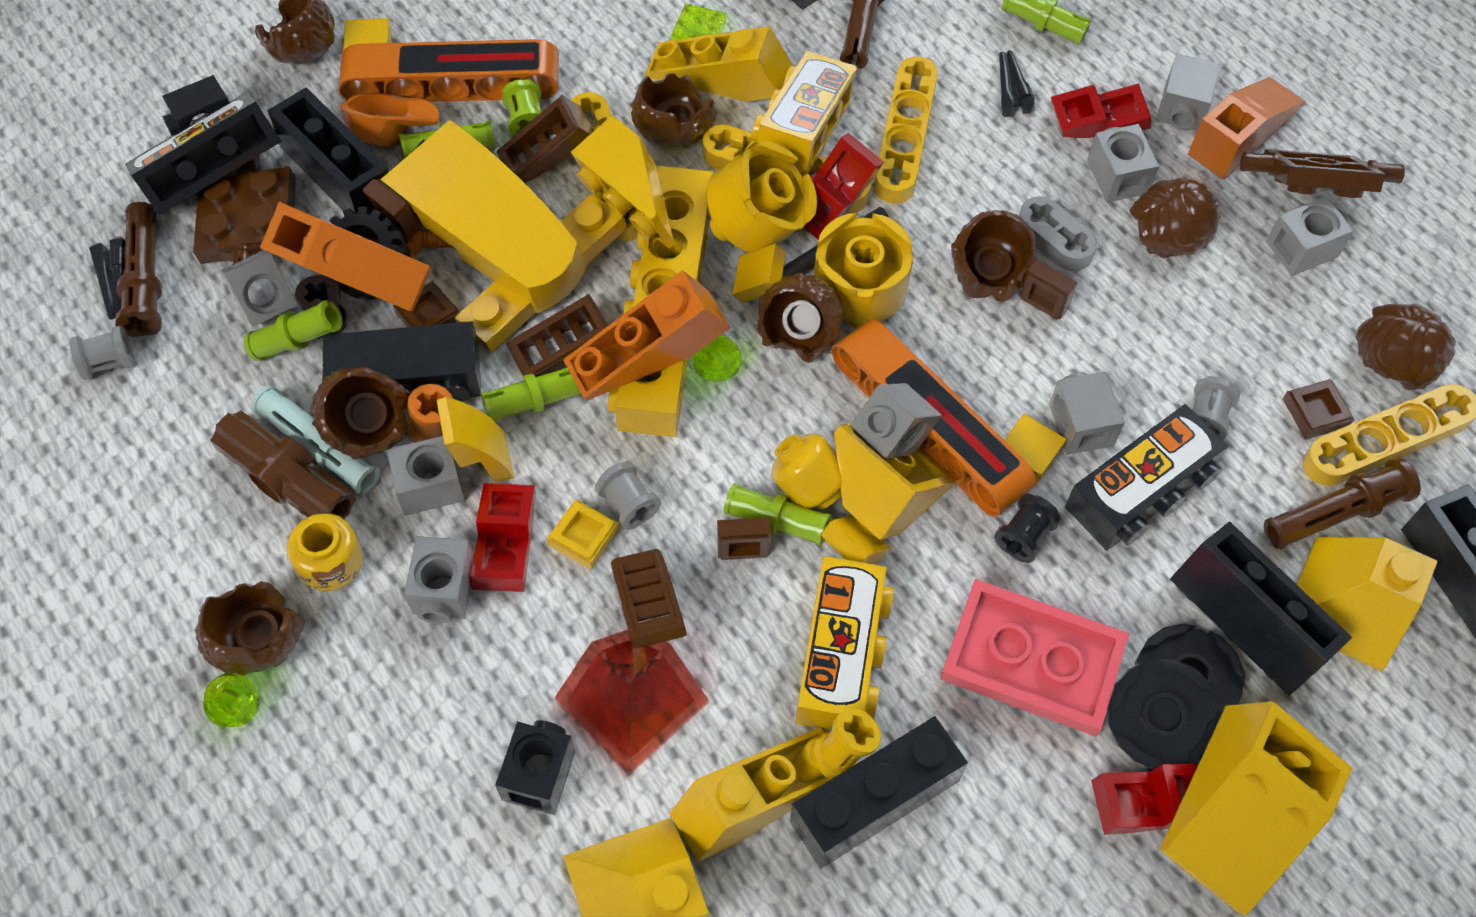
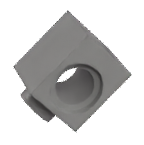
(1188, 92)
(1122, 162)
(1309, 235)
(256, 267)
(1086, 412)
(895, 420)
(416, 459)
(437, 559)

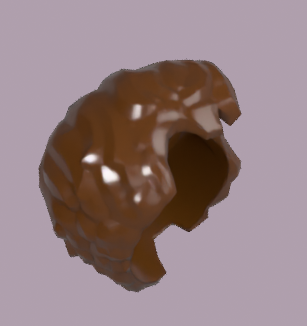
(302, 33)
(671, 111)
(1176, 217)
(993, 254)
(800, 316)
(1406, 344)
(360, 412)
(247, 629)

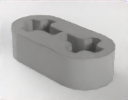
(1058, 232)

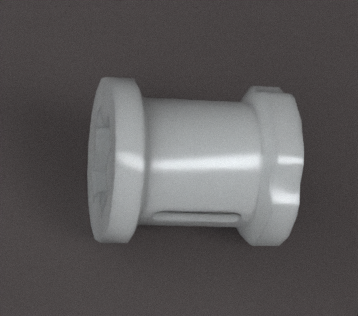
(102, 352)
(1227, 397)
(627, 495)

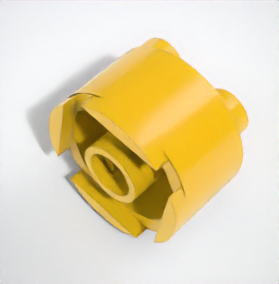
(760, 198)
(866, 264)

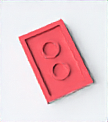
(1035, 657)

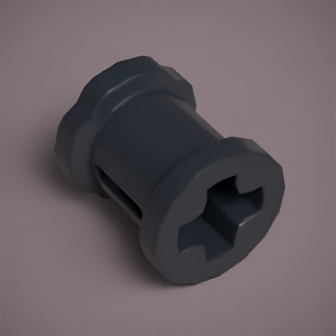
(318, 289)
(1026, 548)

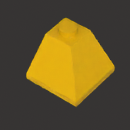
(882, 491)
(1369, 590)
(637, 876)

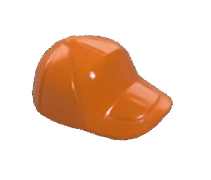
(382, 117)

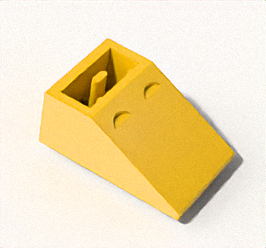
(1254, 803)

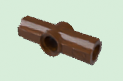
(280, 467)

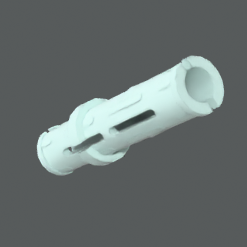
(298, 425)

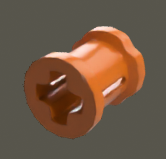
(423, 412)

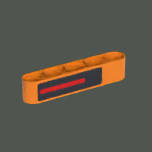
(448, 69)
(960, 440)

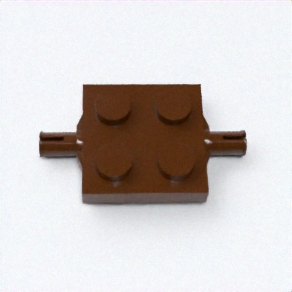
(1309, 170)
(238, 211)

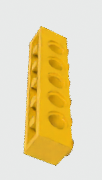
(657, 404)

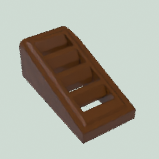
(560, 118)
(567, 319)
(644, 594)

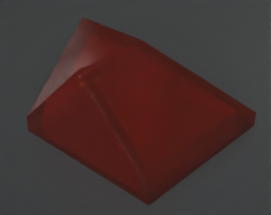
(630, 697)

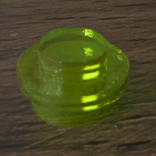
(718, 360)
(231, 700)

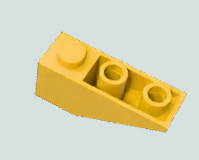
(729, 64)
(623, 170)
(746, 795)

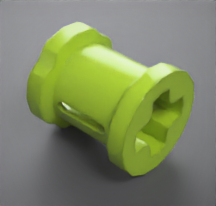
(526, 104)

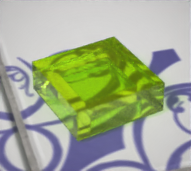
(698, 21)

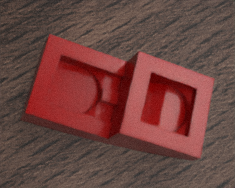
(1085, 113)
(841, 181)
(503, 537)
(1141, 799)

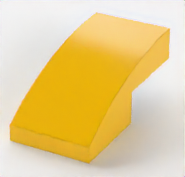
(474, 438)

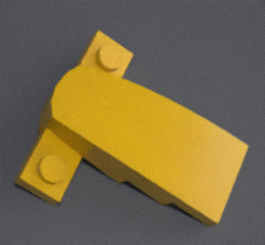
(500, 229)

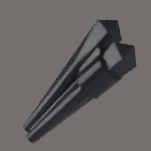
(1014, 88)
(109, 268)

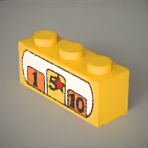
(807, 108)
(844, 642)

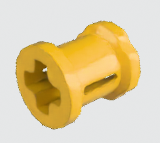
(851, 737)

